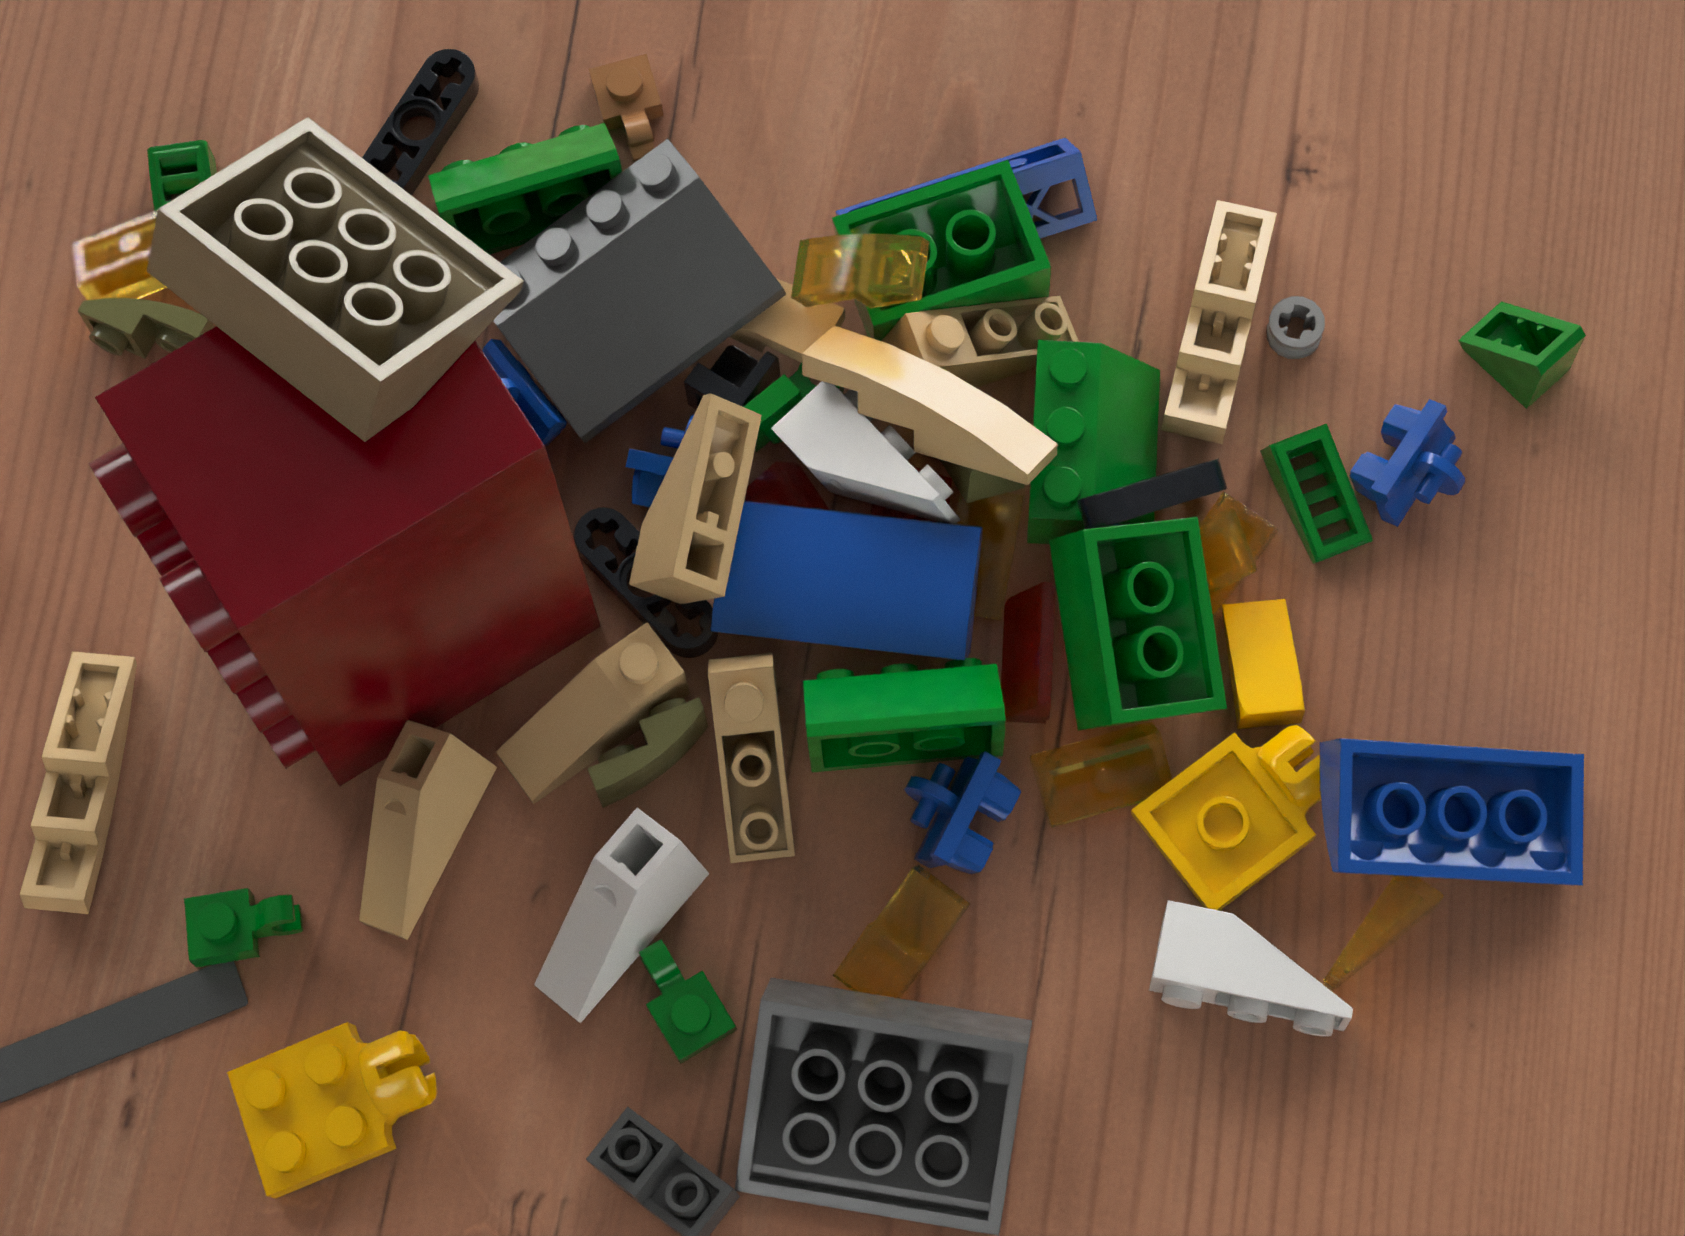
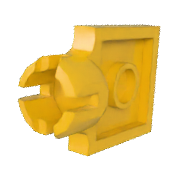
(1235, 814)
(328, 1103)

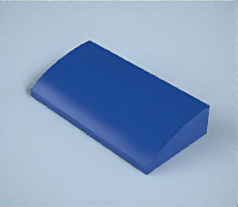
(852, 581)
(1453, 811)

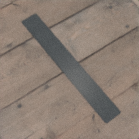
(119, 1028)

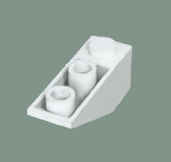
(858, 459)
(617, 912)
(1228, 964)

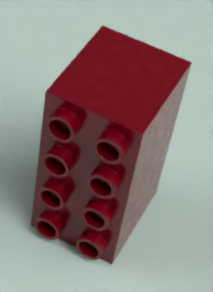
(343, 570)

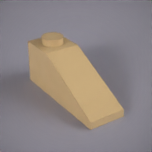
(698, 508)
(593, 712)

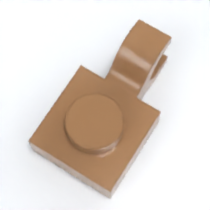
(628, 100)

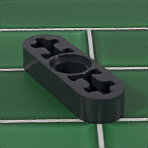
(420, 101)
(1152, 494)
(603, 561)

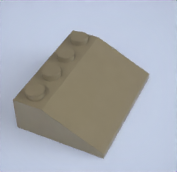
(330, 275)

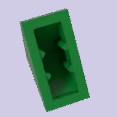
(1523, 349)

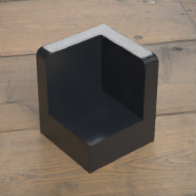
(732, 377)

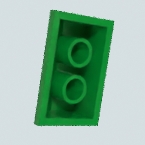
(525, 187)
(978, 245)
(1105, 428)
(1137, 623)
(904, 715)

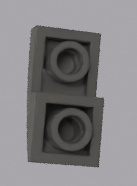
(662, 1176)

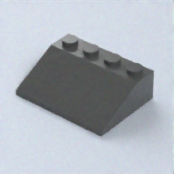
(631, 290)
(882, 1105)

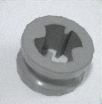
(1281, 315)

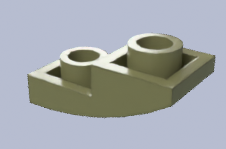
(139, 323)
(668, 736)

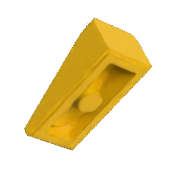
(1262, 664)

